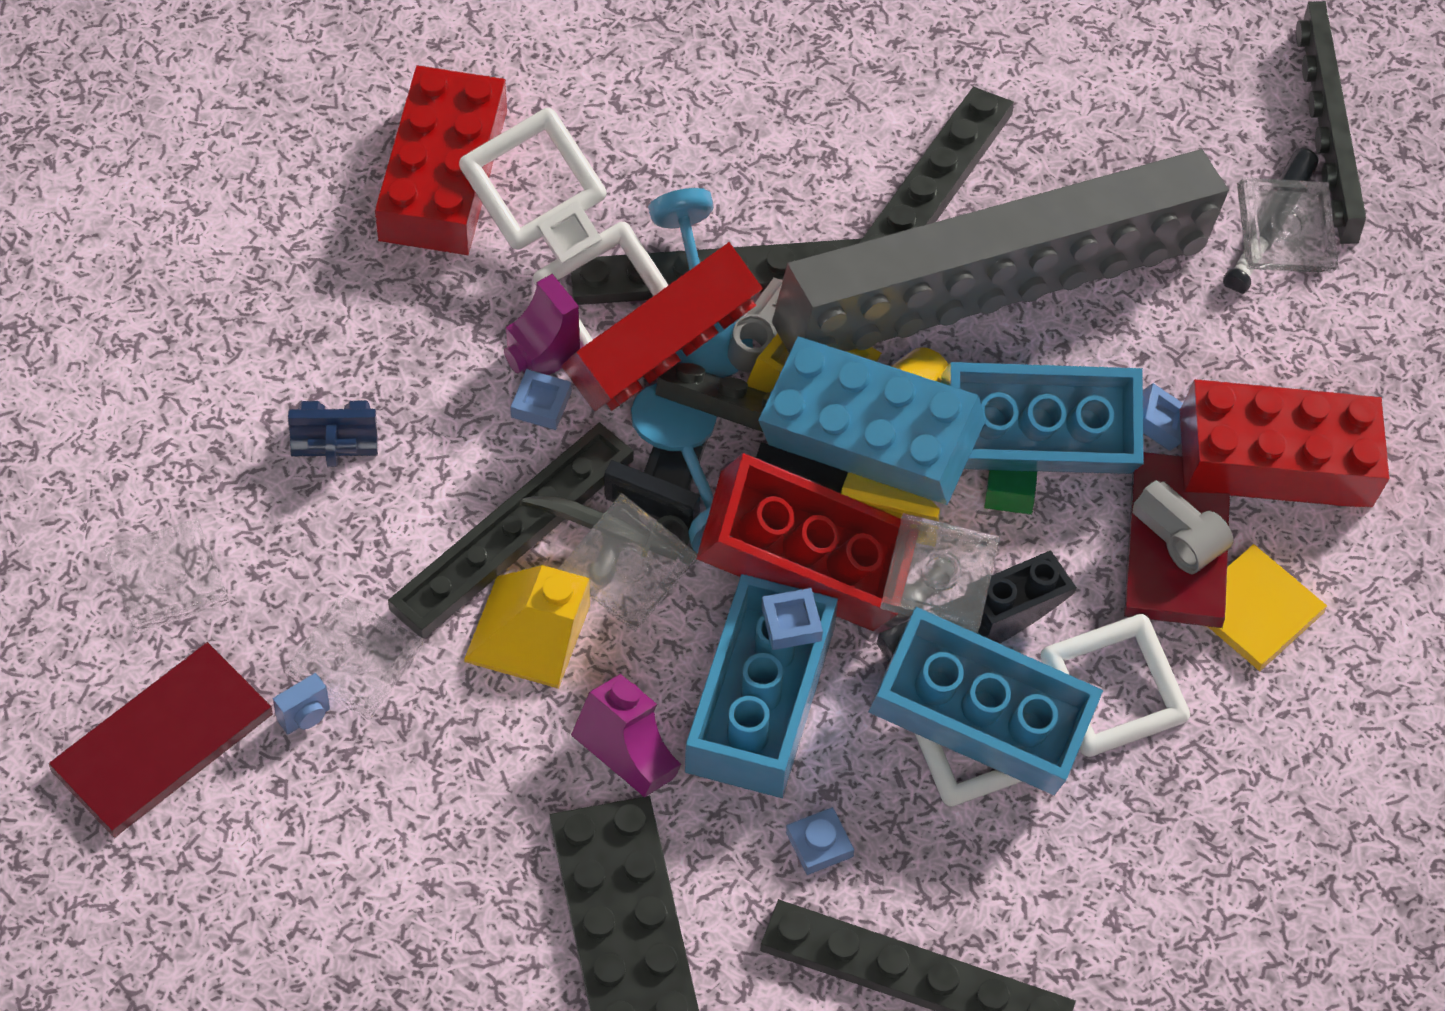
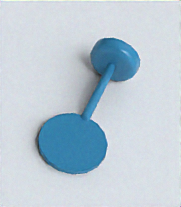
(682, 210)
(677, 429)

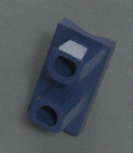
(333, 431)

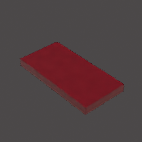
(1152, 578)
(160, 739)

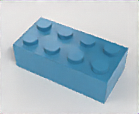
(1054, 417)
(872, 420)
(756, 696)
(986, 701)

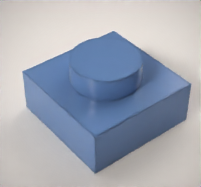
(541, 399)
(1161, 417)
(792, 619)
(302, 704)
(819, 841)

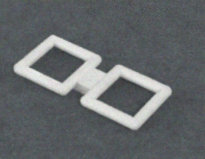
(566, 226)
(1092, 744)

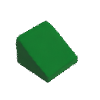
(1011, 491)

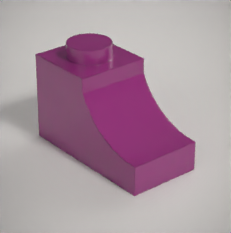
(545, 331)
(622, 733)

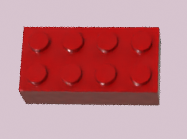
(424, 191)
(670, 321)
(1283, 444)
(801, 537)

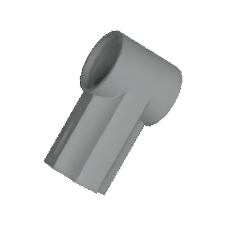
(755, 326)
(1190, 536)

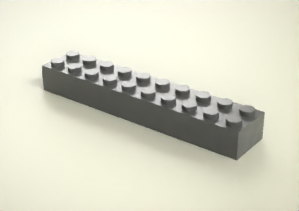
(1000, 255)

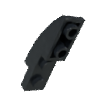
(1013, 600)

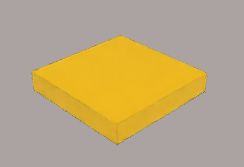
(1264, 608)

